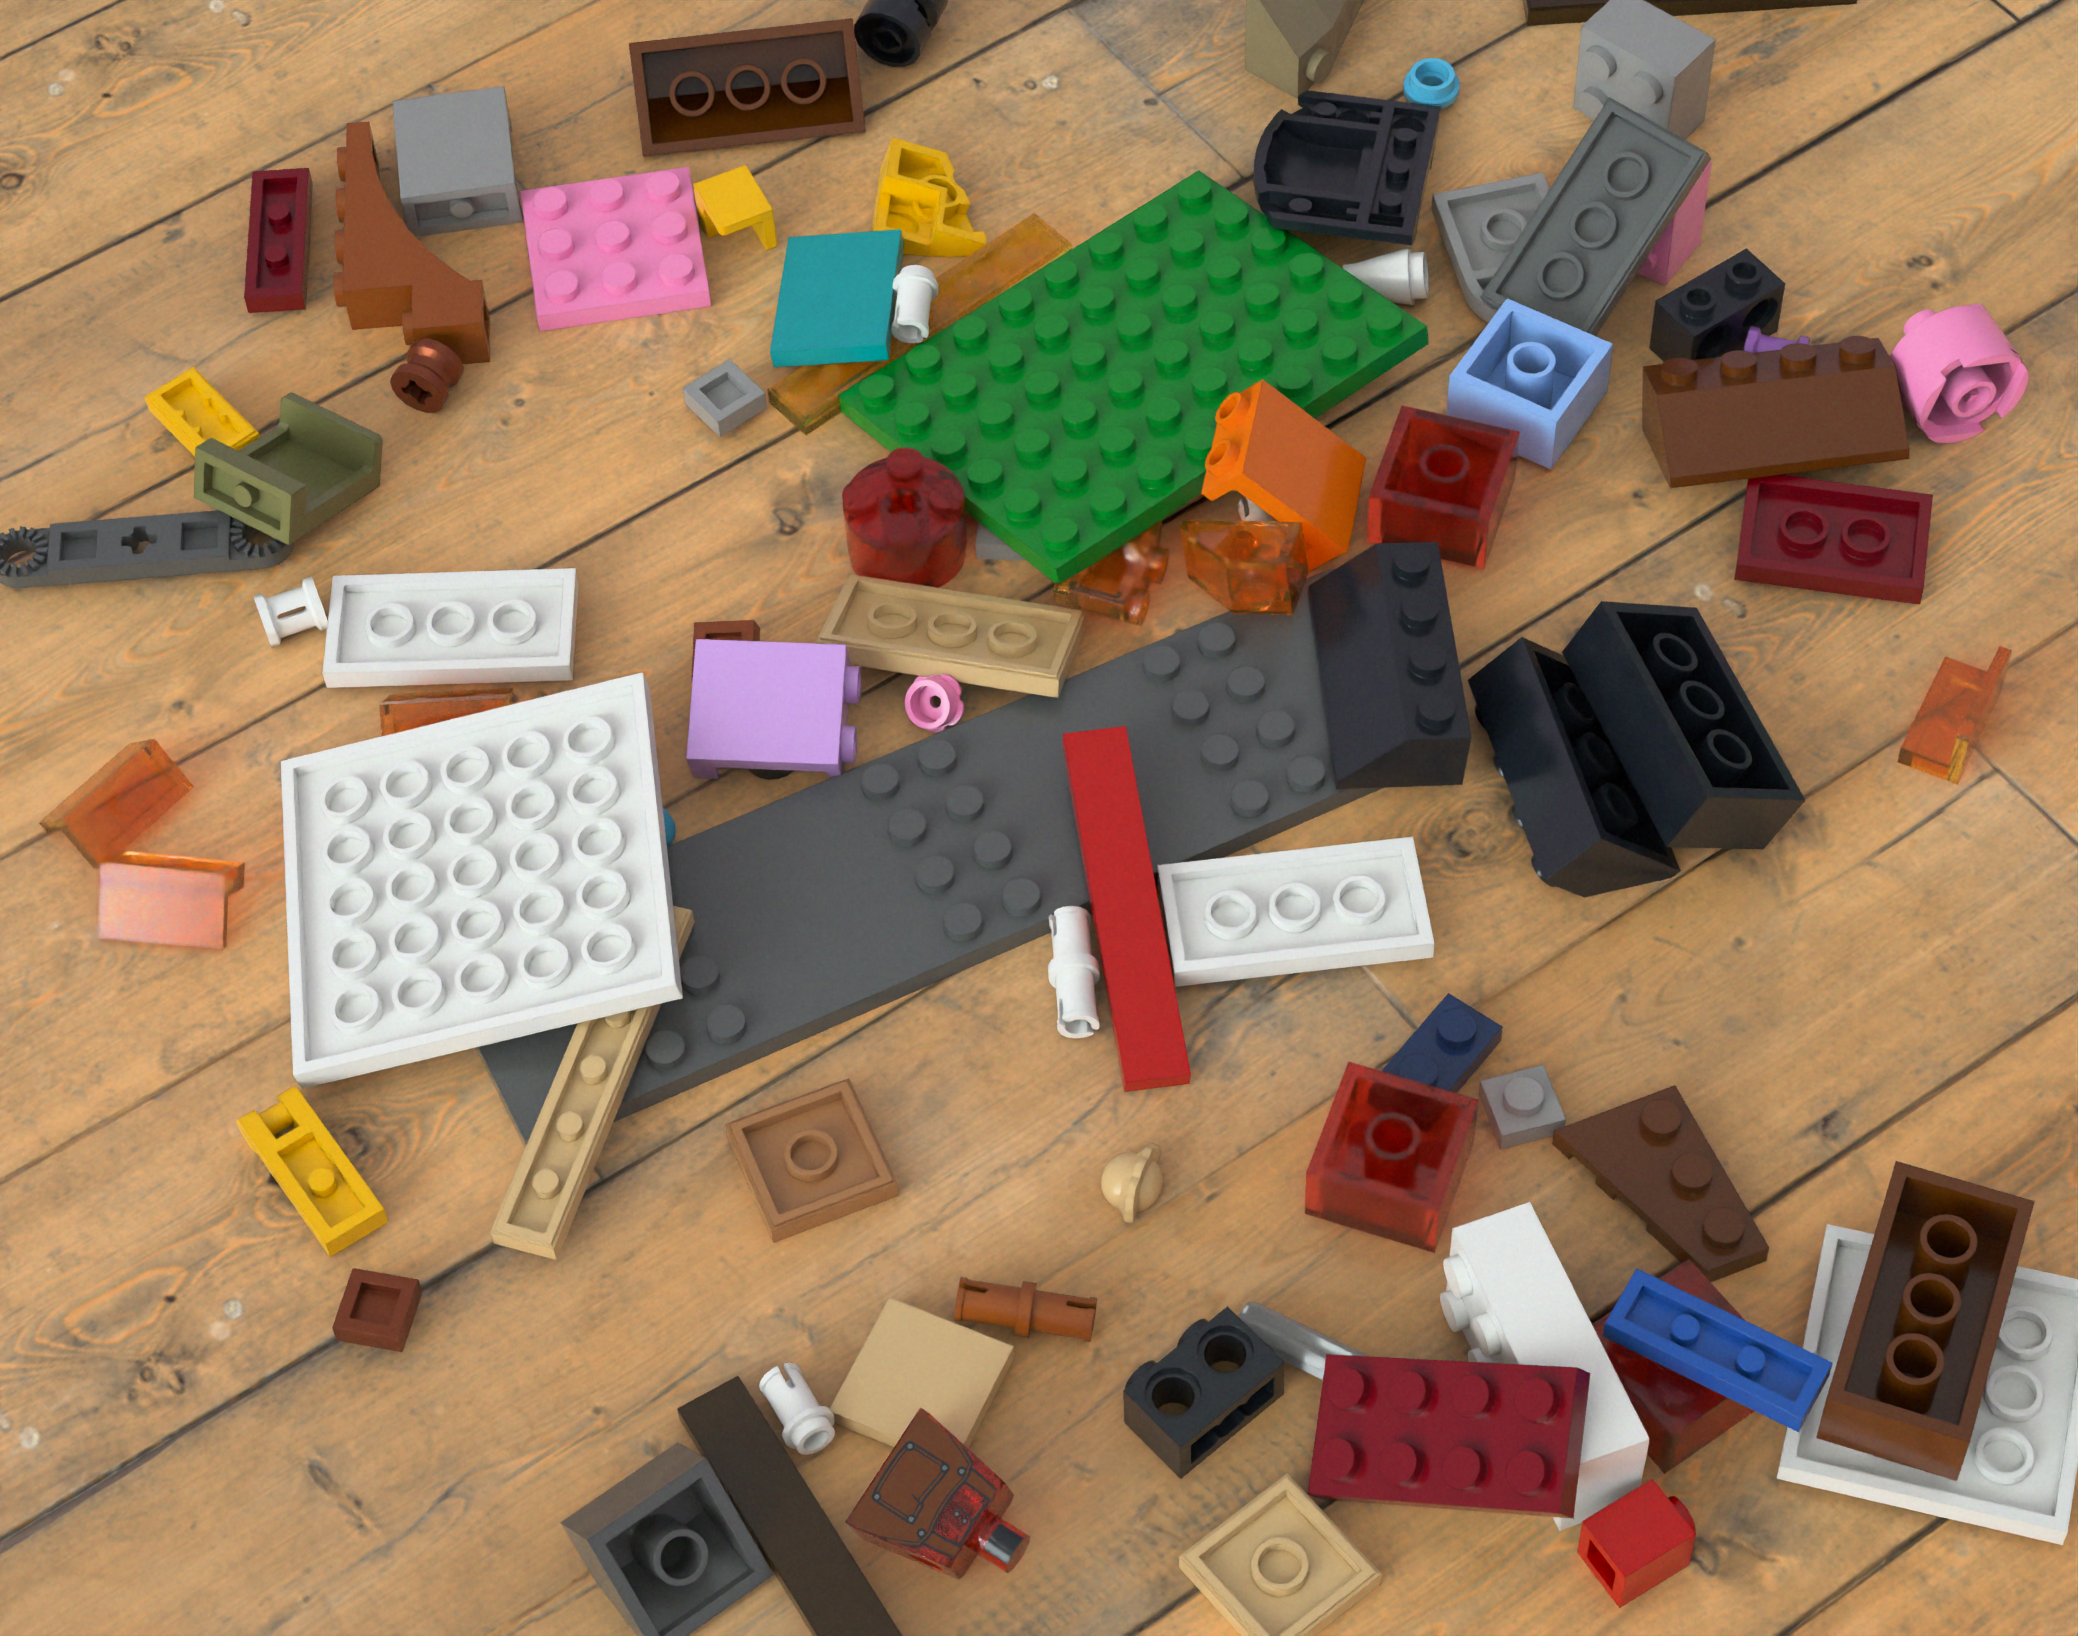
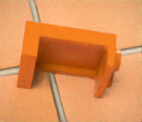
(1286, 468)

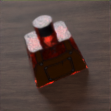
(938, 1504)

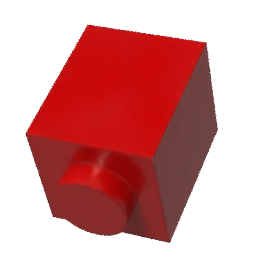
(1637, 1542)

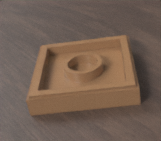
(811, 1160)

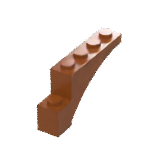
(390, 273)

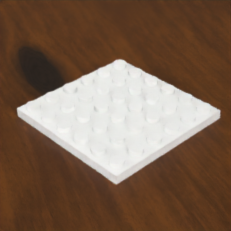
(476, 881)

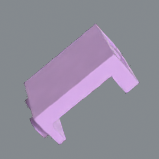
(771, 707)

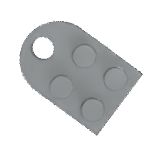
(1481, 228)

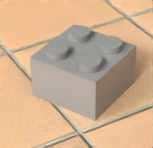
(1645, 64)

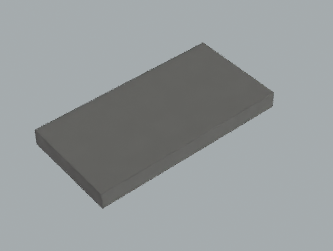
(1599, 220)

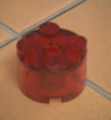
(906, 520)

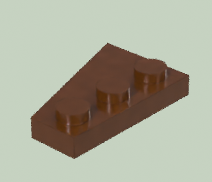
(1670, 1178)

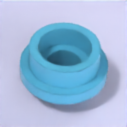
(1431, 83)

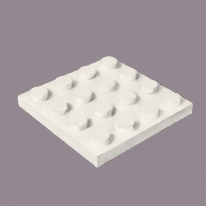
(2025, 1431)

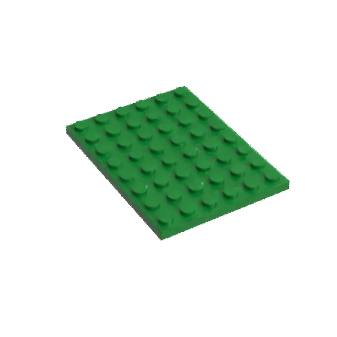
(1098, 380)

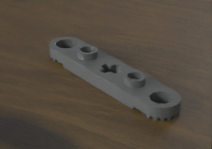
(105, 549)

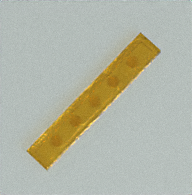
(812, 391)

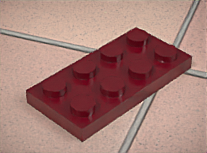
(1450, 1435)

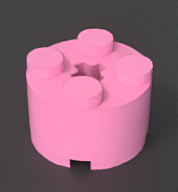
(1957, 371)

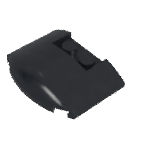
(1347, 166)

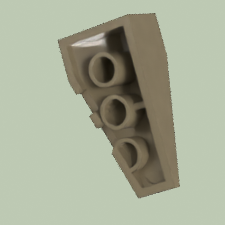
(1296, 40)

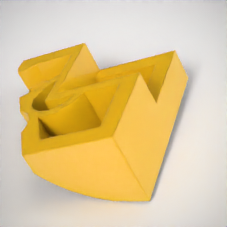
(925, 202)

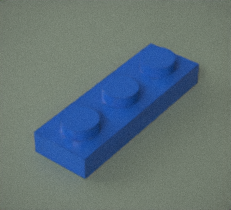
(1717, 1350)

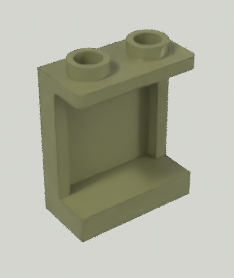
(293, 473)

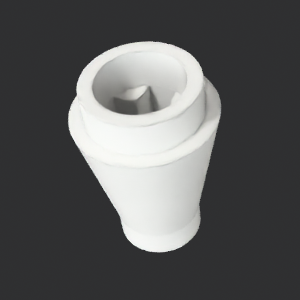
(1395, 275)

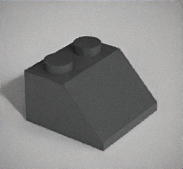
(668, 1545)

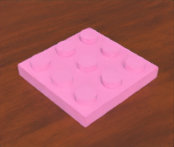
(614, 249)

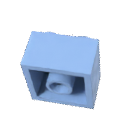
(1531, 379)

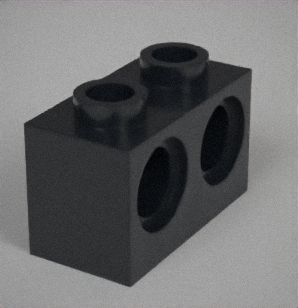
(1717, 310)
(1215, 1400)

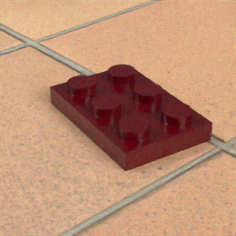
(1834, 538)

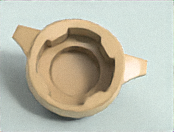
(1133, 1181)

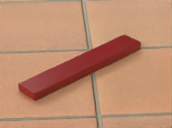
(1125, 910)

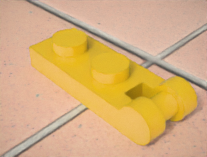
(313, 1172)

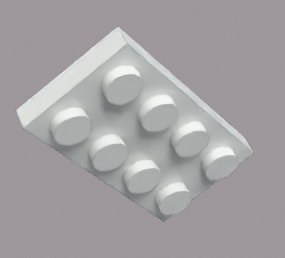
(451, 628)
(1294, 911)

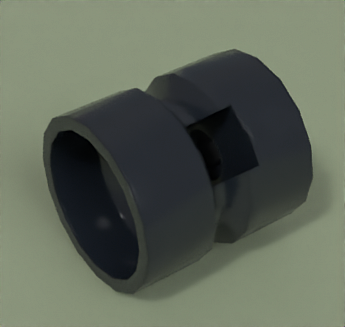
(897, 29)

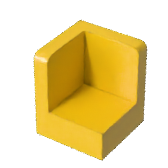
(733, 203)

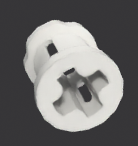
(310, 617)

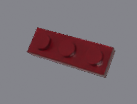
(278, 240)

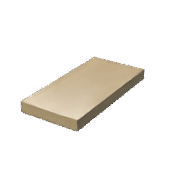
(955, 634)

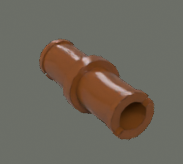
(1025, 1309)

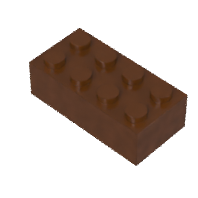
(1926, 1321)

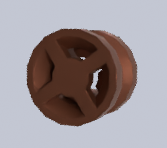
(427, 375)

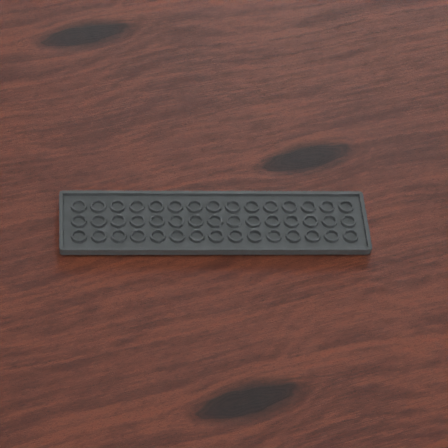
(961, 849)

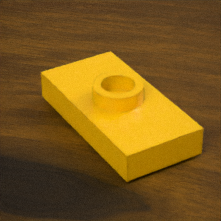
(199, 412)

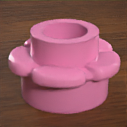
(920, 703)

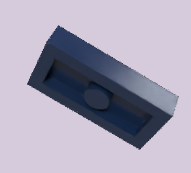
(1447, 1046)

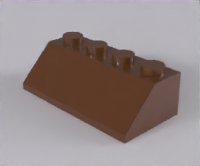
(747, 87)
(1774, 412)

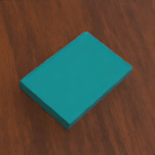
(837, 298)

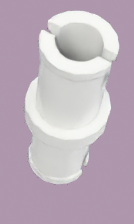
(1073, 972)

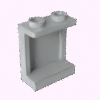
(456, 161)

